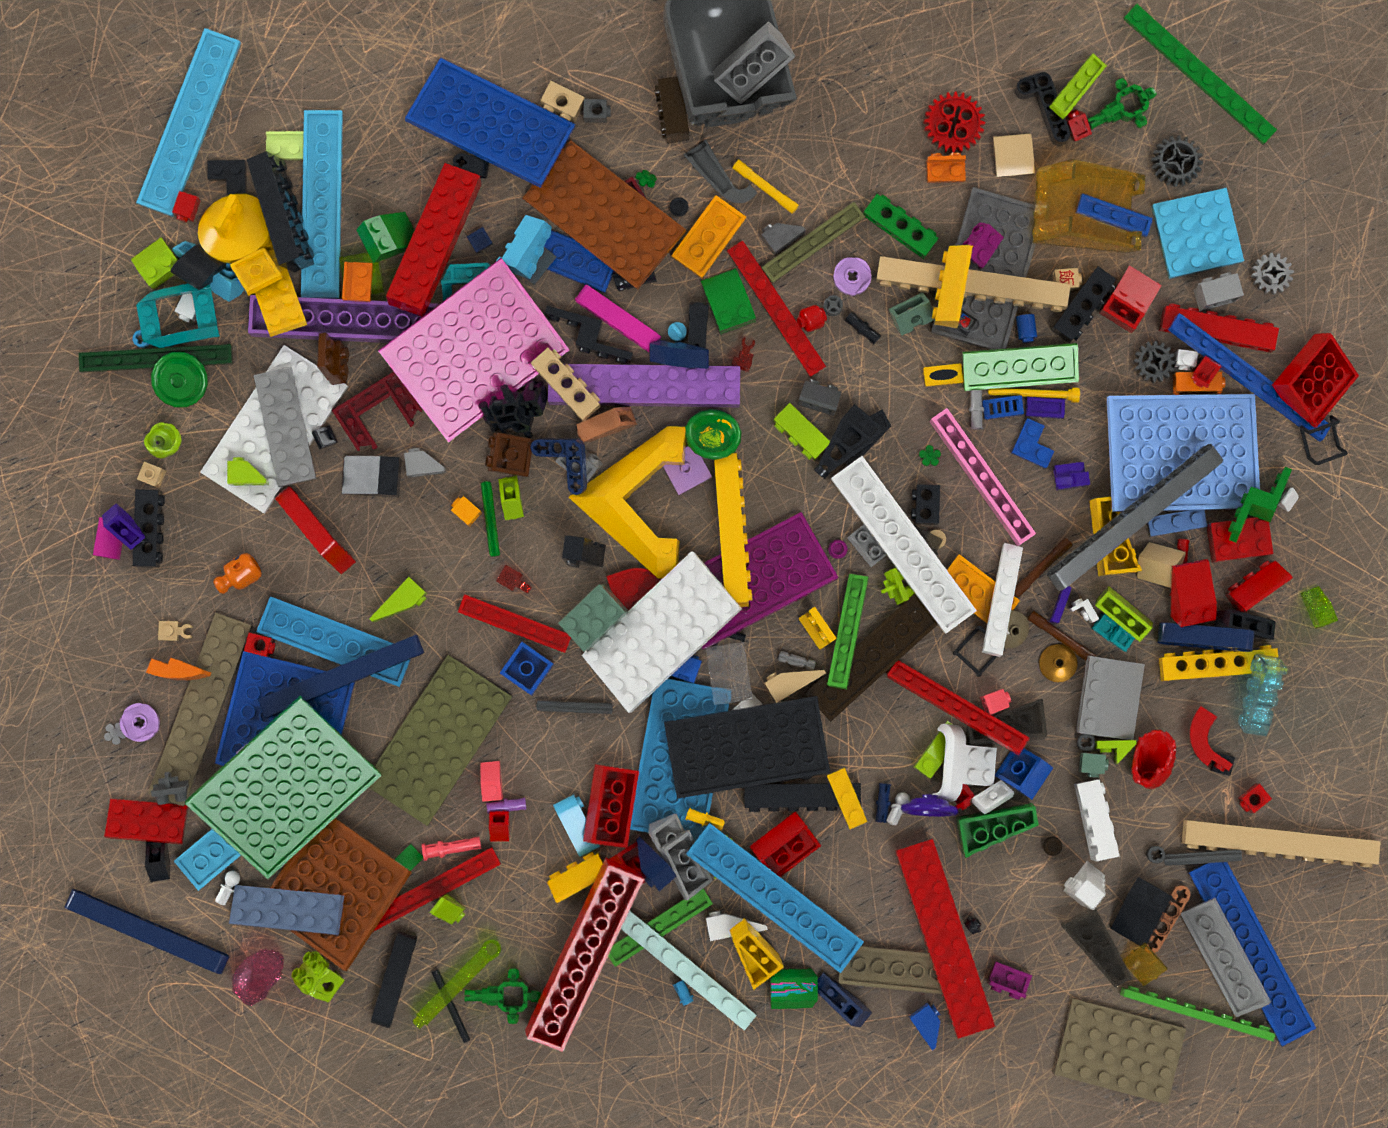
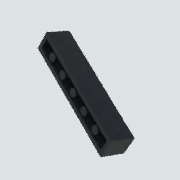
(793, 796)

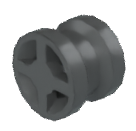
(835, 303)

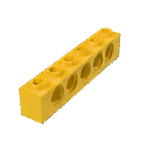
(1169, 671)

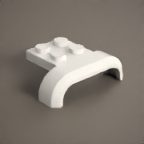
(964, 763)

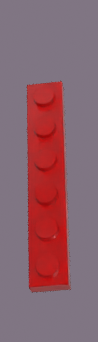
(514, 623)

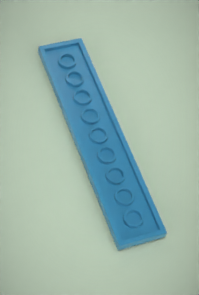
(774, 897)

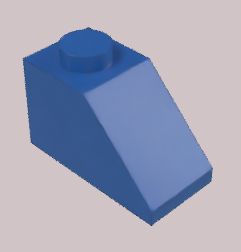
(927, 1023)

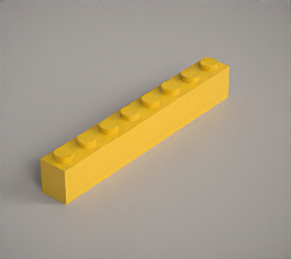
(731, 529)

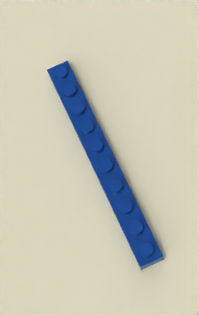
(1238, 370)

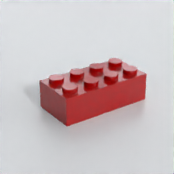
(611, 806)

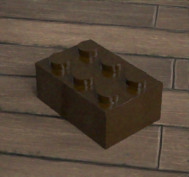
(671, 110)

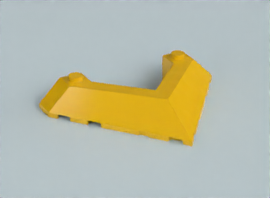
(607, 494)

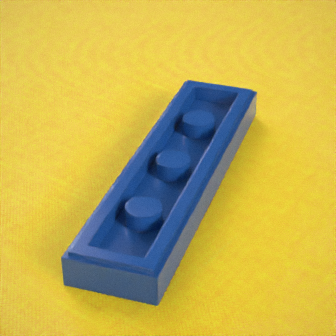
(1113, 215)

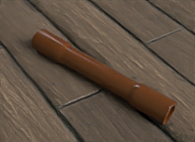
(1057, 552)
(1043, 624)

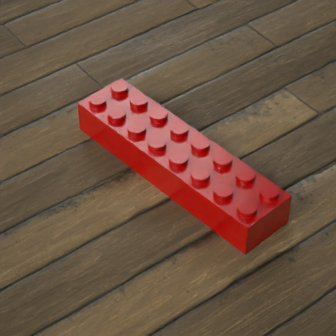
(433, 240)

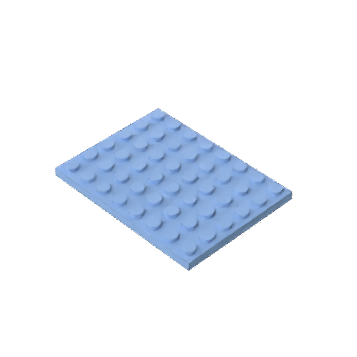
(1160, 432)

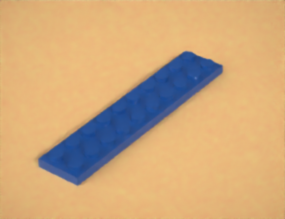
(1286, 1011)

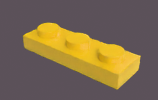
(847, 798)

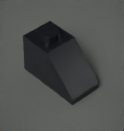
(157, 861)

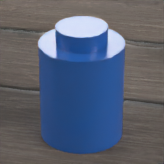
(1026, 328)

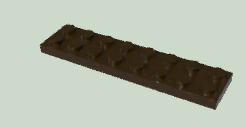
(876, 655)

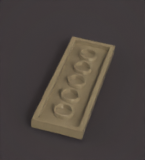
(891, 970)

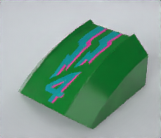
(794, 988)

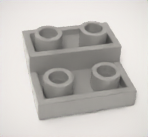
(866, 545)

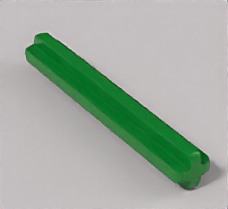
(490, 519)

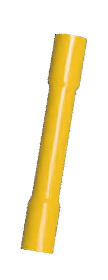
(749, 174)

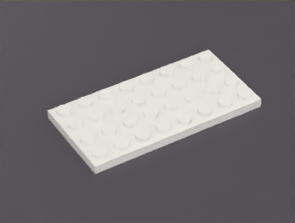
(248, 434)
(662, 632)

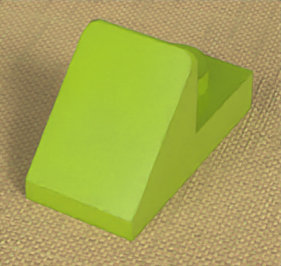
(1120, 747)

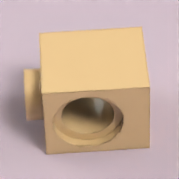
(151, 475)

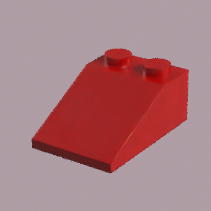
(1192, 593)

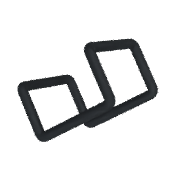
(1333, 421)
(956, 652)

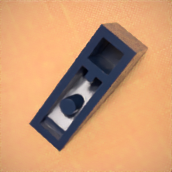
(655, 869)
(843, 1001)

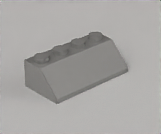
(753, 63)

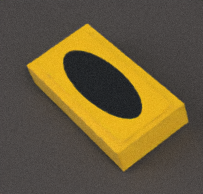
(943, 375)

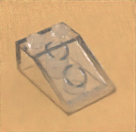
(729, 673)

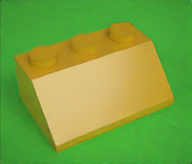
(575, 877)

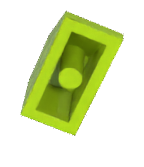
(243, 473)
(511, 498)

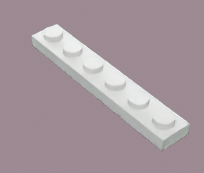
(1002, 600)

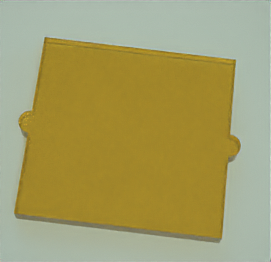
(1144, 964)

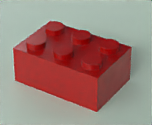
(1253, 540)

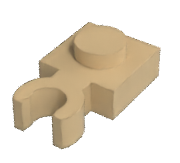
(170, 631)

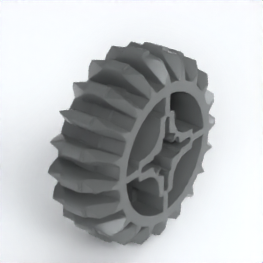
(1174, 145)

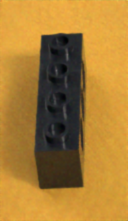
(1105, 283)
(143, 499)

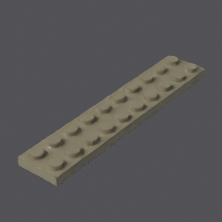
(203, 702)

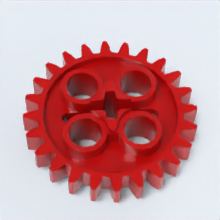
(969, 127)

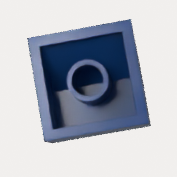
(1024, 772)

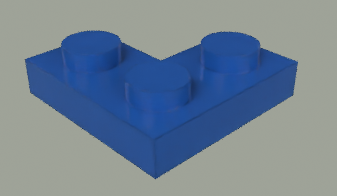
(1028, 448)

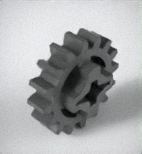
(1153, 355)

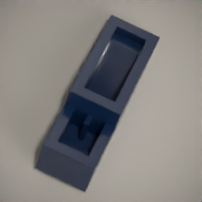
(679, 354)

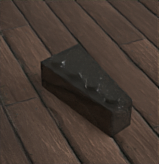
(1026, 719)
(1094, 939)

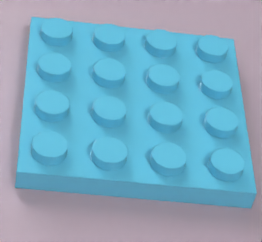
(1197, 233)

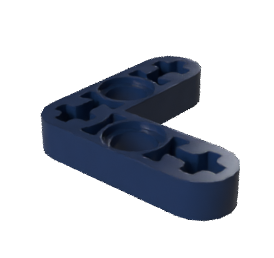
(567, 452)

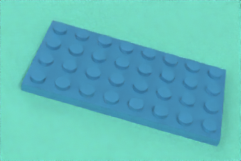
(655, 785)

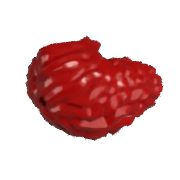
(1153, 759)

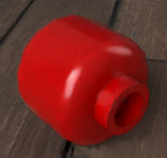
(812, 318)

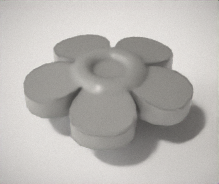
(114, 733)

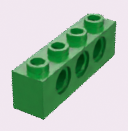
(903, 236)

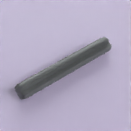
(576, 707)
(1203, 857)

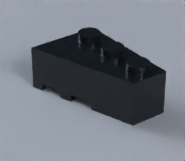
(582, 552)

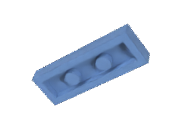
(1177, 522)

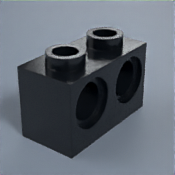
(931, 505)

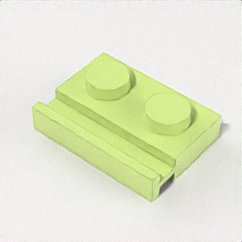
(285, 144)

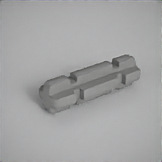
(797, 660)

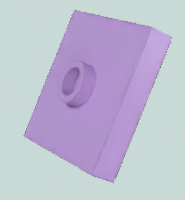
(688, 475)

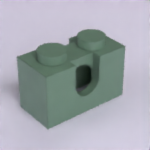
(920, 313)

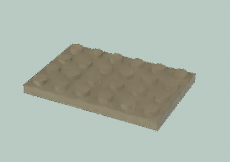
(1119, 1051)

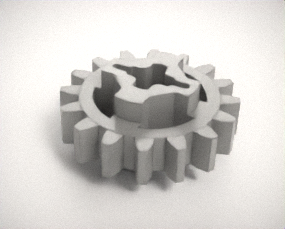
(1272, 281)

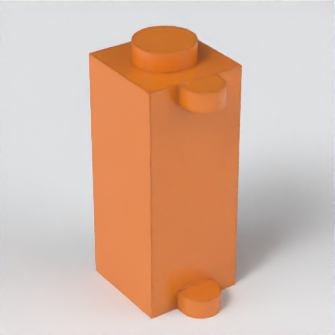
(1184, 384)

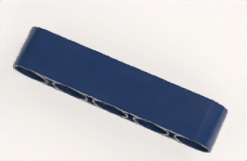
(1206, 637)

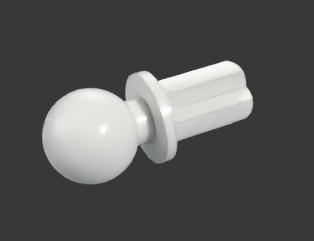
(895, 814)
(231, 878)

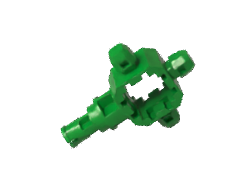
(1116, 110)
(495, 996)

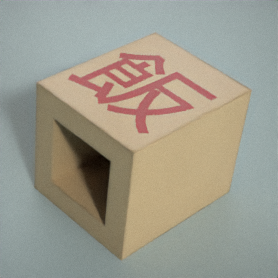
(1068, 276)

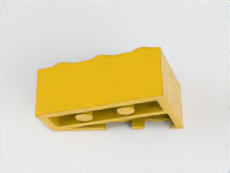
(756, 954)

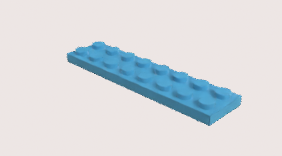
(324, 637)

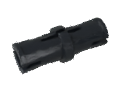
(862, 328)

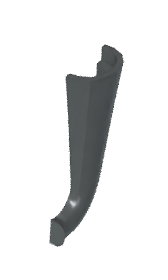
(709, 167)

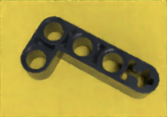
(1040, 93)

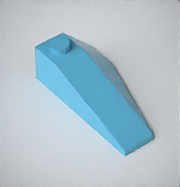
(224, 283)

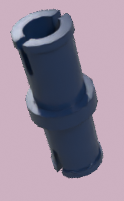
(883, 802)

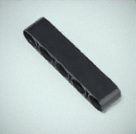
(394, 979)

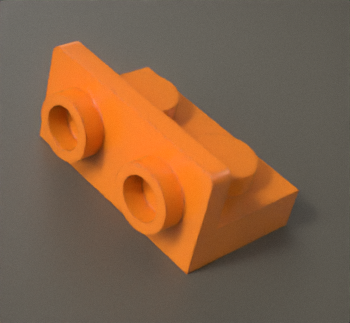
(946, 168)

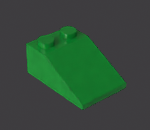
(386, 235)
(728, 301)

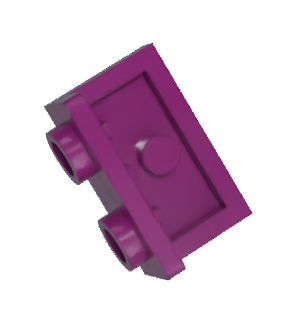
(984, 242)
(1010, 980)

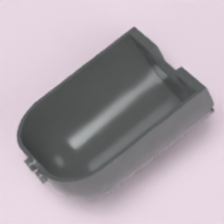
(700, 39)

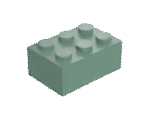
(593, 617)

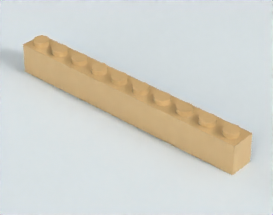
(979, 284)
(1281, 842)

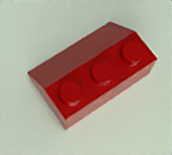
(1257, 585)
(785, 845)

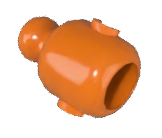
(238, 573)

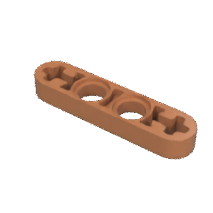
(1170, 920)

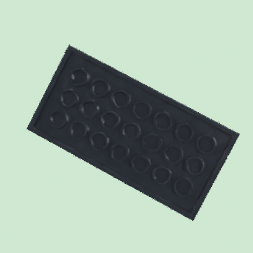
(747, 747)

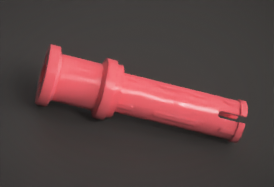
(441, 849)

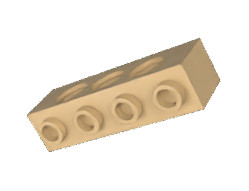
(581, 409)

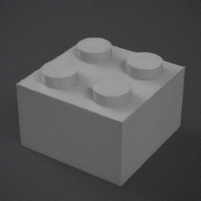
(1218, 292)

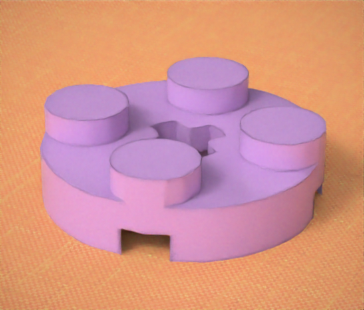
(841, 276)
(149, 728)

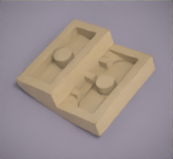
(1013, 155)

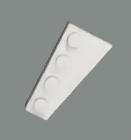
(1096, 820)
(1086, 886)

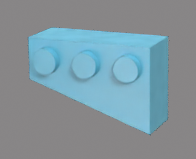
(527, 246)

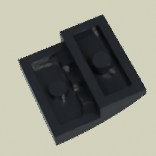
(197, 267)

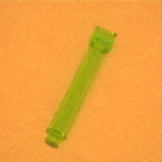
(456, 984)

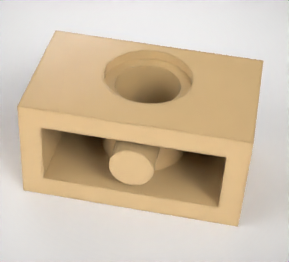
(557, 92)

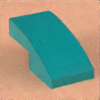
(1113, 632)

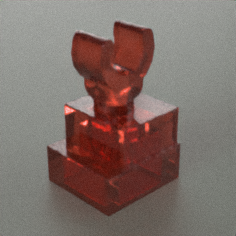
(744, 359)

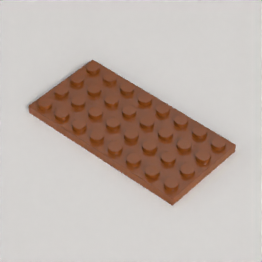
(605, 215)

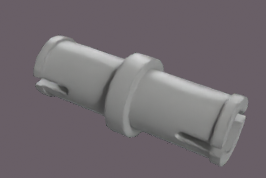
(976, 409)

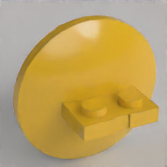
(233, 228)

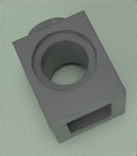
(590, 104)

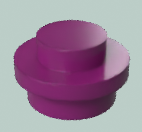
(837, 549)

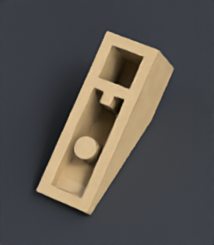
(787, 683)

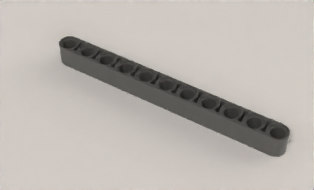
(1134, 517)

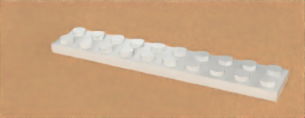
(903, 544)

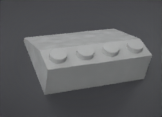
(1110, 698)

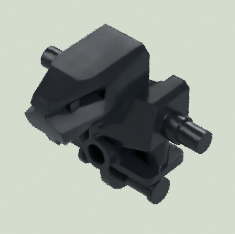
(516, 409)

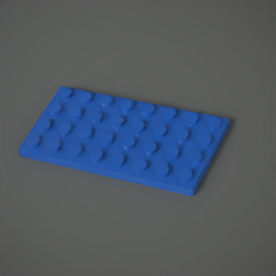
(490, 122)

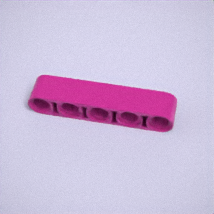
(616, 317)

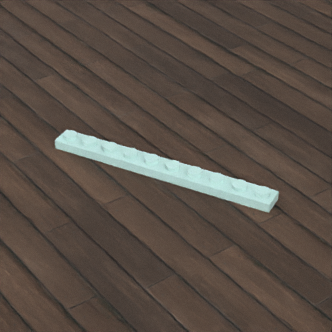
(687, 971)

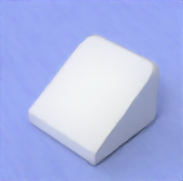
(1288, 499)

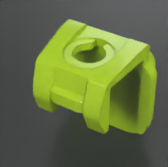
(313, 974)

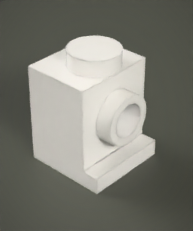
(1185, 361)

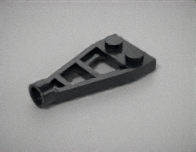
(863, 425)

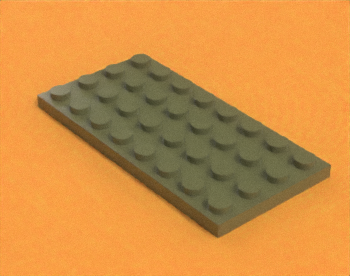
(438, 739)

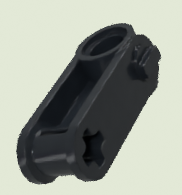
(698, 323)

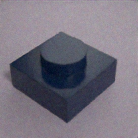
(479, 240)

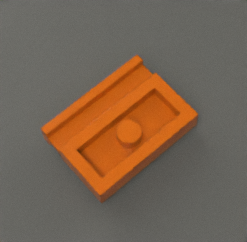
(357, 281)

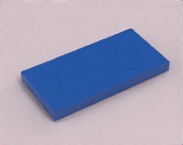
(577, 263)

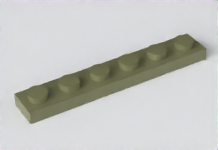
(813, 242)

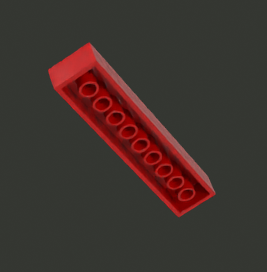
(945, 939)
(584, 954)

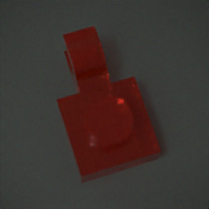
(511, 580)

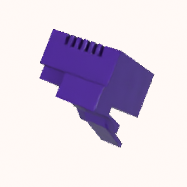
(1070, 476)

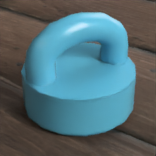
(677, 331)

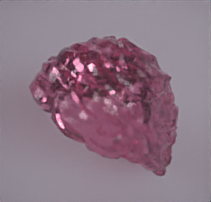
(257, 976)

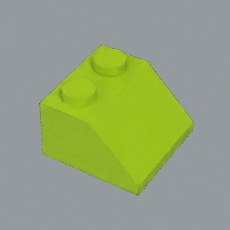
(155, 263)

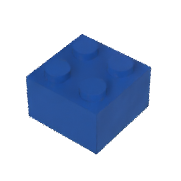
(527, 668)

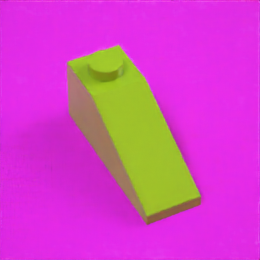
(403, 599)
(932, 756)
(448, 910)

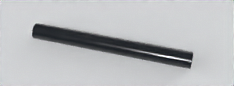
(452, 1009)

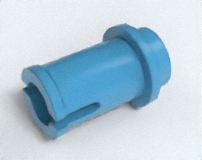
(683, 993)

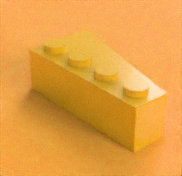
(1121, 559)

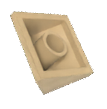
(1157, 563)

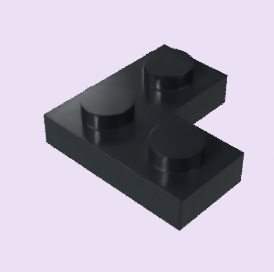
(232, 172)

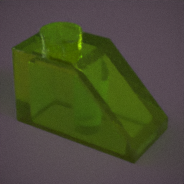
(1319, 607)

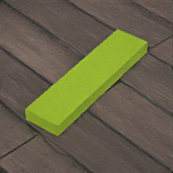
(1077, 86)

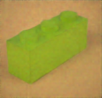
(801, 432)
(1124, 613)

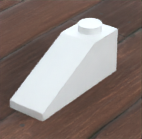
(720, 925)

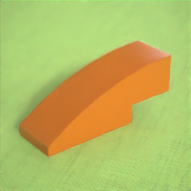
(176, 670)

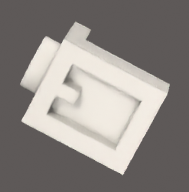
(1087, 612)

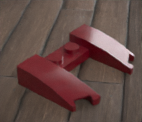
(349, 411)

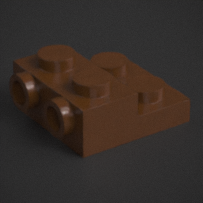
(332, 359)
(509, 454)

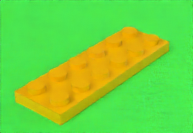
(279, 302)

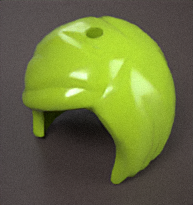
(167, 438)

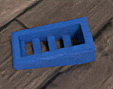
(1019, 404)

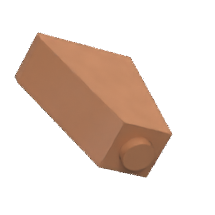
(606, 424)

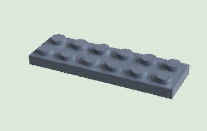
(286, 909)

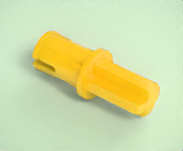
(704, 819)

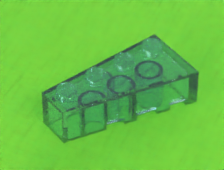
(1261, 694)

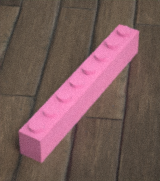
(982, 477)

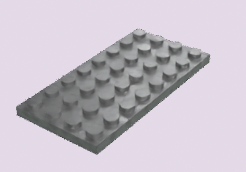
(1012, 257)

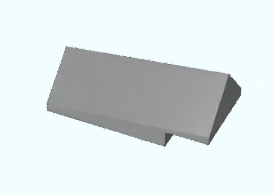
(673, 845)

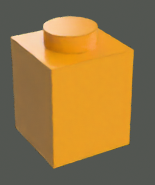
(465, 510)

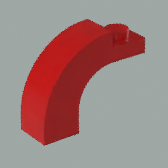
(1199, 731)

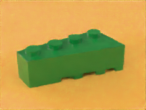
(982, 831)

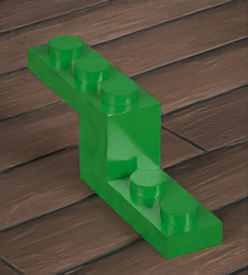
(1259, 504)

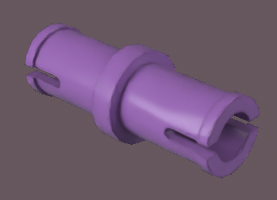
(507, 805)

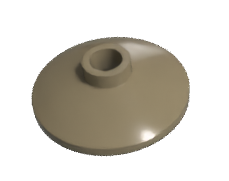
(1020, 622)

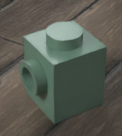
(1093, 764)

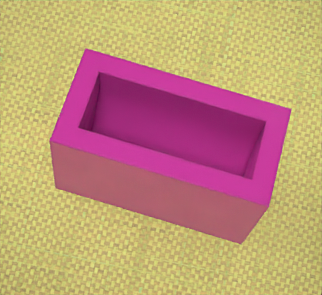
(106, 543)

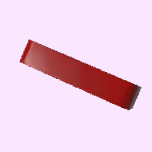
(314, 530)

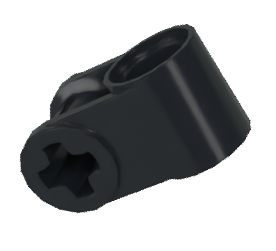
(472, 164)

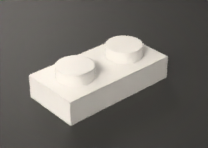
(992, 797)

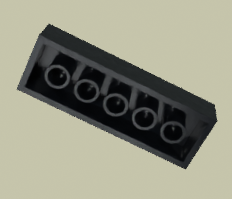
(280, 211)

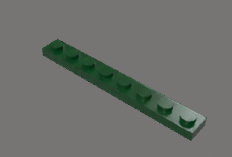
(147, 358)

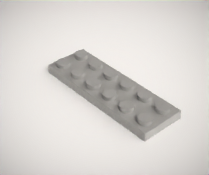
(285, 427)
(1225, 957)

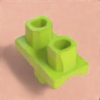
(895, 587)

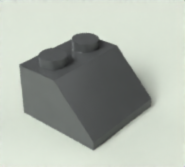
(819, 397)

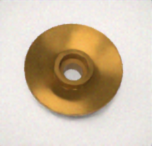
(1048, 663)

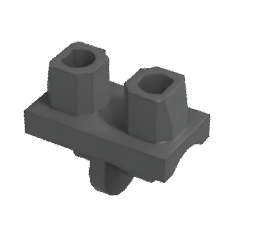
(168, 786)

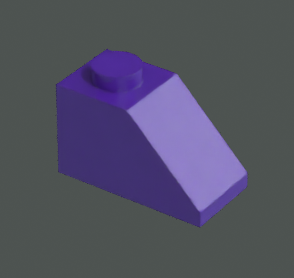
(122, 526)

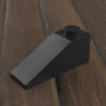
(1230, 618)

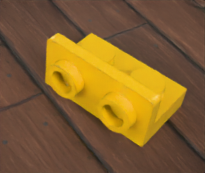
(817, 628)

